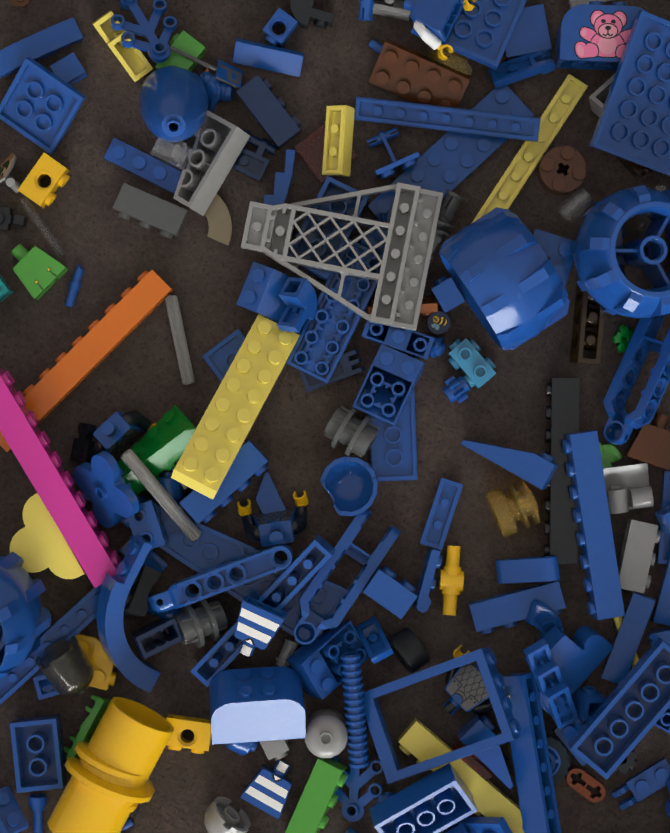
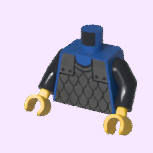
(120, 432)
(275, 527)
(466, 688)

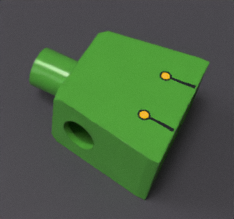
(37, 270)

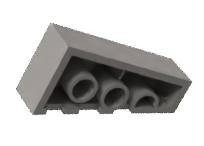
(209, 162)

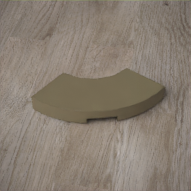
(219, 221)

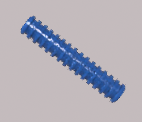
(354, 710)

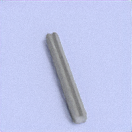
(160, 495)

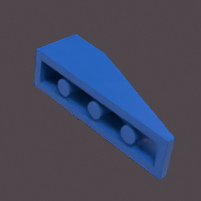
(527, 465)

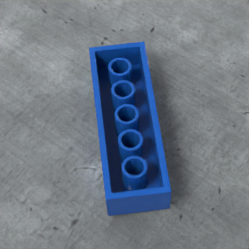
(626, 712)

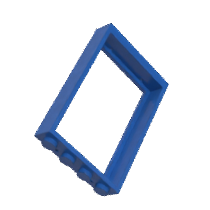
(500, 702)

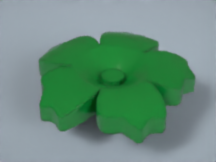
(622, 337)

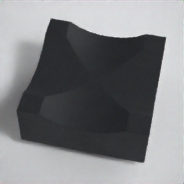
(137, 598)

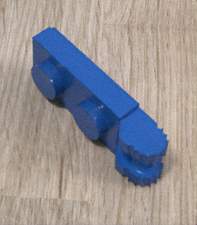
(522, 68)
(427, 580)
(644, 783)

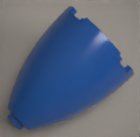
(173, 103)

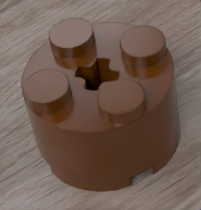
(558, 183)

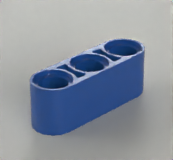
(527, 569)

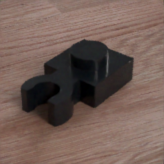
(83, 445)

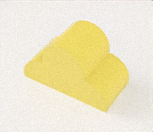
(43, 544)

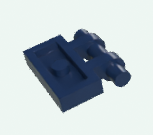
(253, 163)

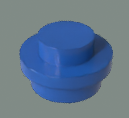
(438, 347)

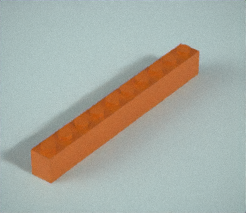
(94, 346)

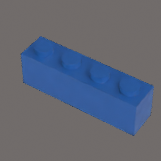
(514, 606)

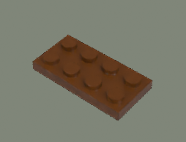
(418, 77)

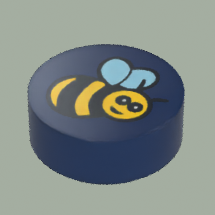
(438, 322)

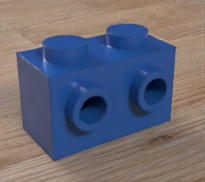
(147, 524)

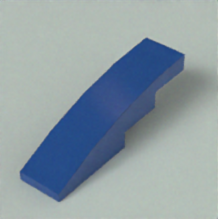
(39, 46)
(282, 181)
(551, 684)

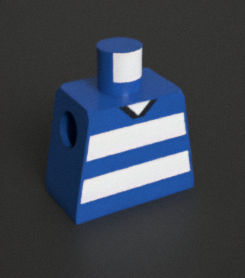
(257, 625)
(269, 788)

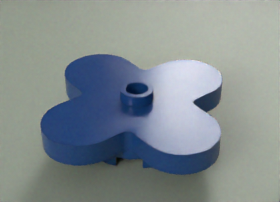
(107, 489)

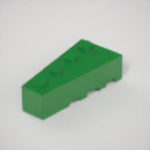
(160, 446)

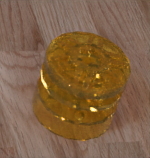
(513, 507)

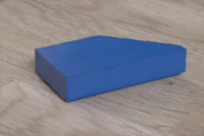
(268, 496)

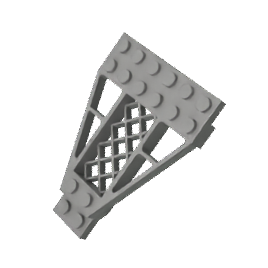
(404, 256)

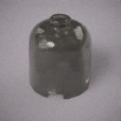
(66, 667)

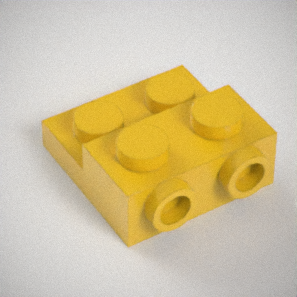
(102, 665)

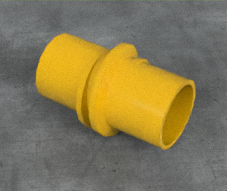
(112, 770)

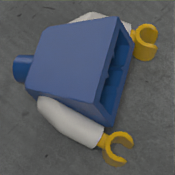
(435, 20)

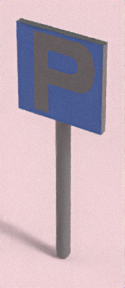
(224, 71)

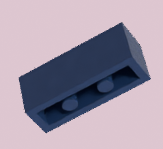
(269, 111)

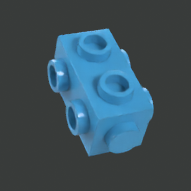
(467, 357)

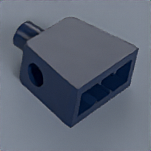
(153, 638)

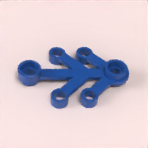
(146, 29)
(355, 782)

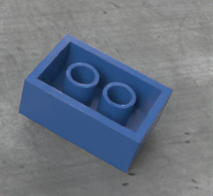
(38, 753)

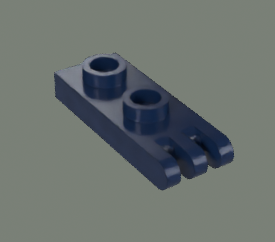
(344, 369)

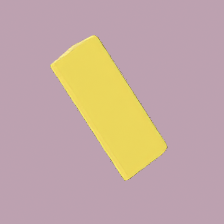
(338, 140)

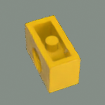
(44, 167)
(200, 728)

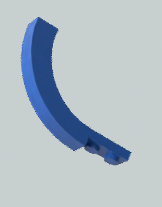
(110, 617)

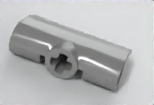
(628, 488)

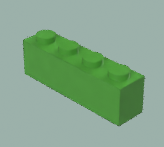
(318, 797)

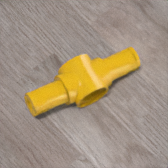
(451, 580)

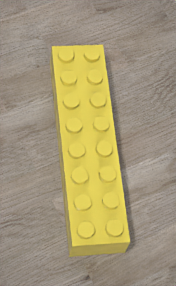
(234, 407)

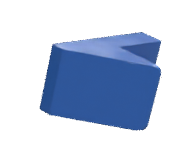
(374, 640)

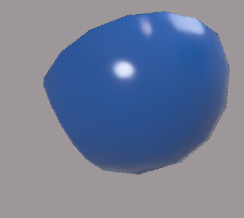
(350, 485)

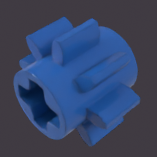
(456, 389)

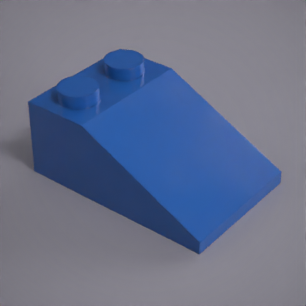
(479, 729)

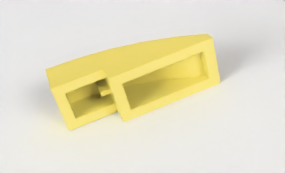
(130, 58)

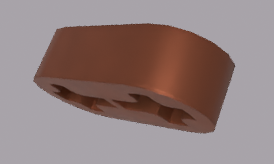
(581, 789)

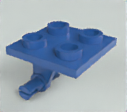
(388, 170)

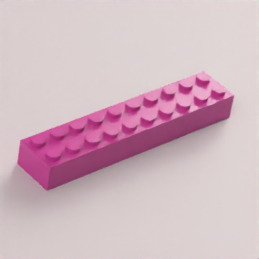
(54, 484)

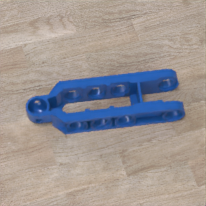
(642, 341)
(253, 566)
(310, 623)

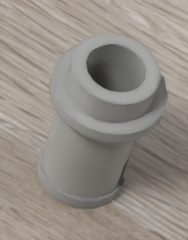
(287, 650)

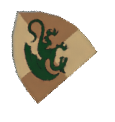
(5, 169)

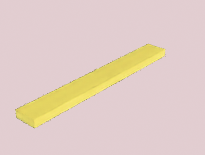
(532, 151)

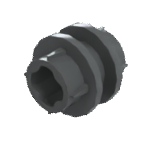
(351, 431)
(203, 621)

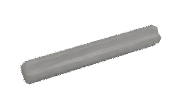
(179, 339)

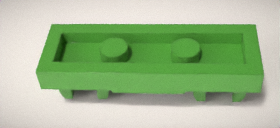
(89, 725)

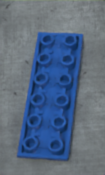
(334, 324)

